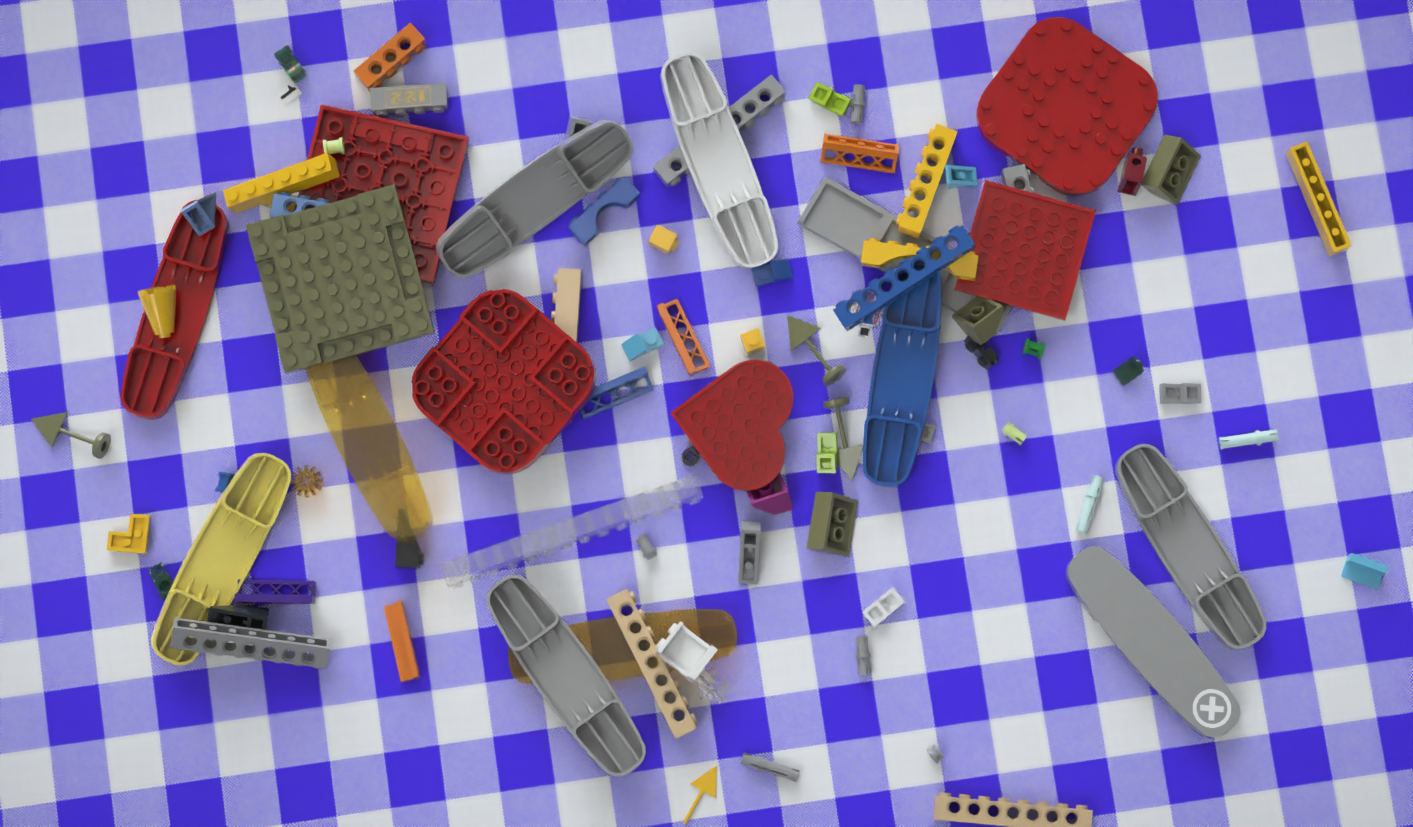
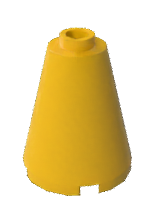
(160, 308)

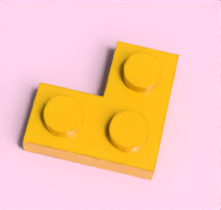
(135, 540)

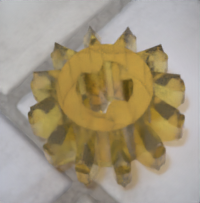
(303, 488)

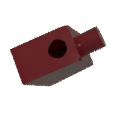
(1132, 172)

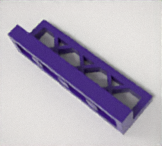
(276, 598)

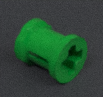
(1033, 348)

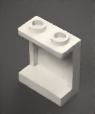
(685, 651)

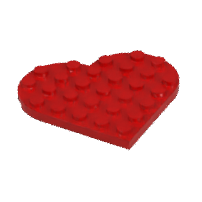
(738, 423)

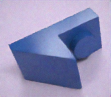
(772, 273)

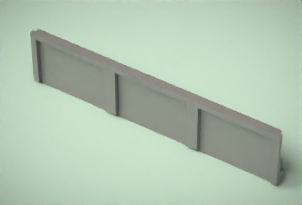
(850, 219)

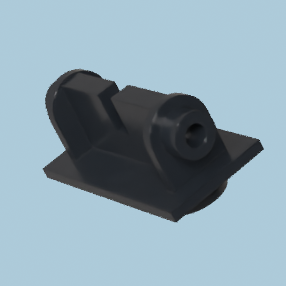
(984, 357)

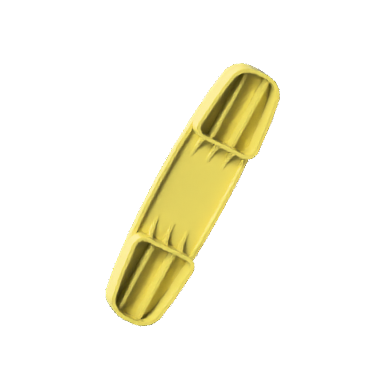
(223, 549)

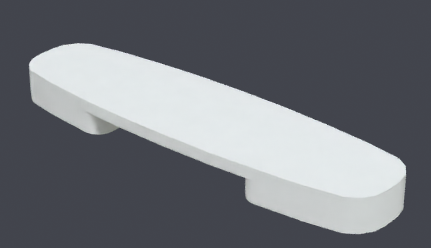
(718, 160)

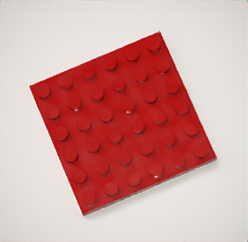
(1027, 249)

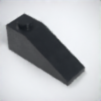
(409, 555)
(239, 615)

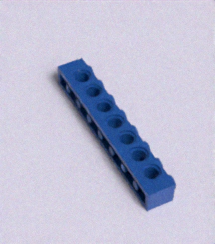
(900, 288)

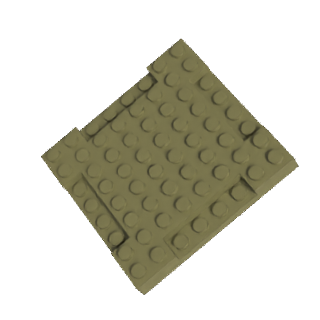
(340, 279)

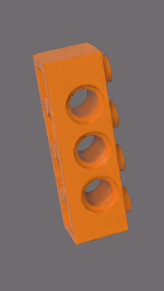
(393, 47)

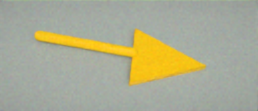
(706, 784)

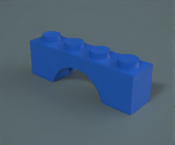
(621, 194)

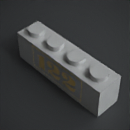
(409, 99)

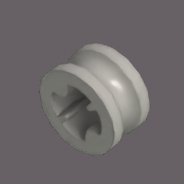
(935, 754)

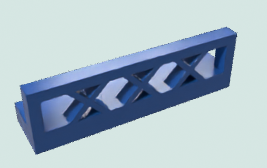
(616, 384)

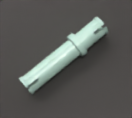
(1248, 439)
(1092, 497)

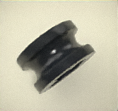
(695, 460)

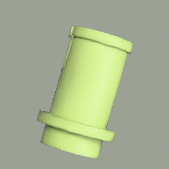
(1014, 433)

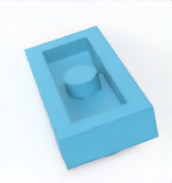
(961, 176)
(642, 344)

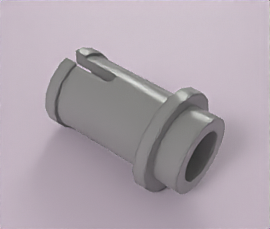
(646, 547)

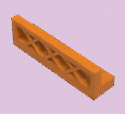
(862, 147)
(676, 337)
(402, 641)

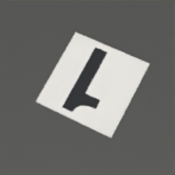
(287, 91)

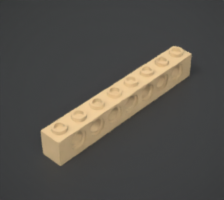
(616, 603)
(942, 812)

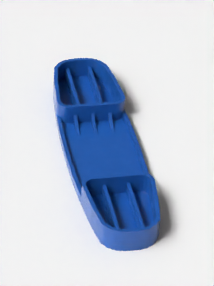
(902, 382)

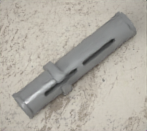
(762, 764)

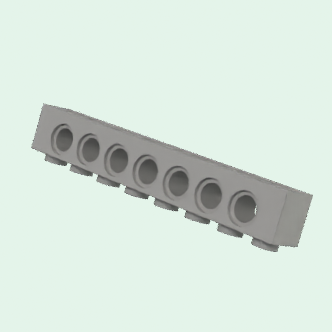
(767, 87)
(258, 637)

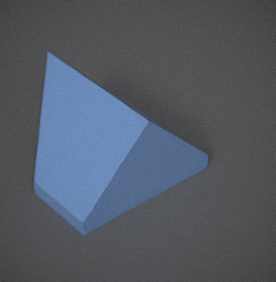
(201, 214)

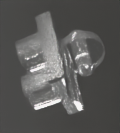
(711, 688)

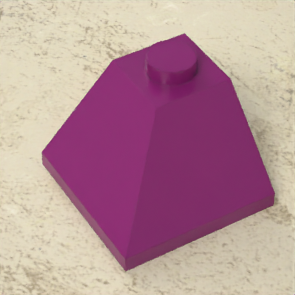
(772, 498)

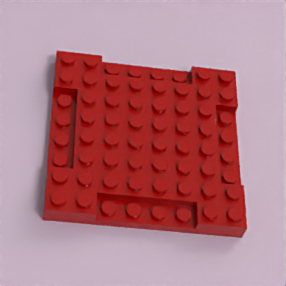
(389, 152)

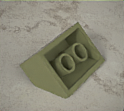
(1171, 169)
(832, 523)

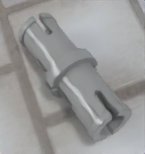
(857, 104)
(863, 655)

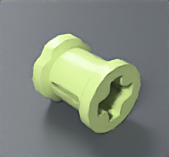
(334, 146)

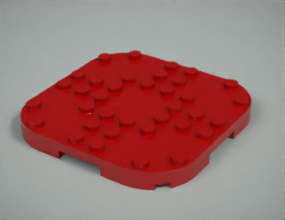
(1066, 106)
(503, 381)

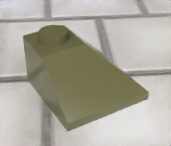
(979, 319)

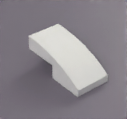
(883, 606)

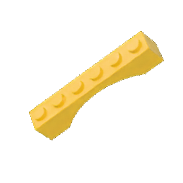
(879, 254)

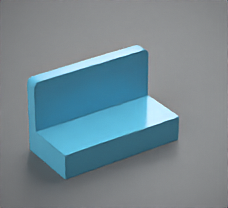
(1364, 570)

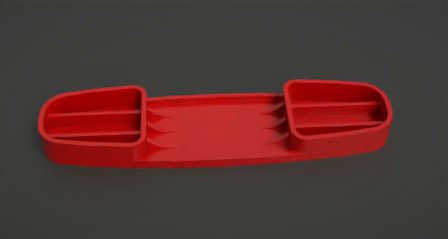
(160, 364)

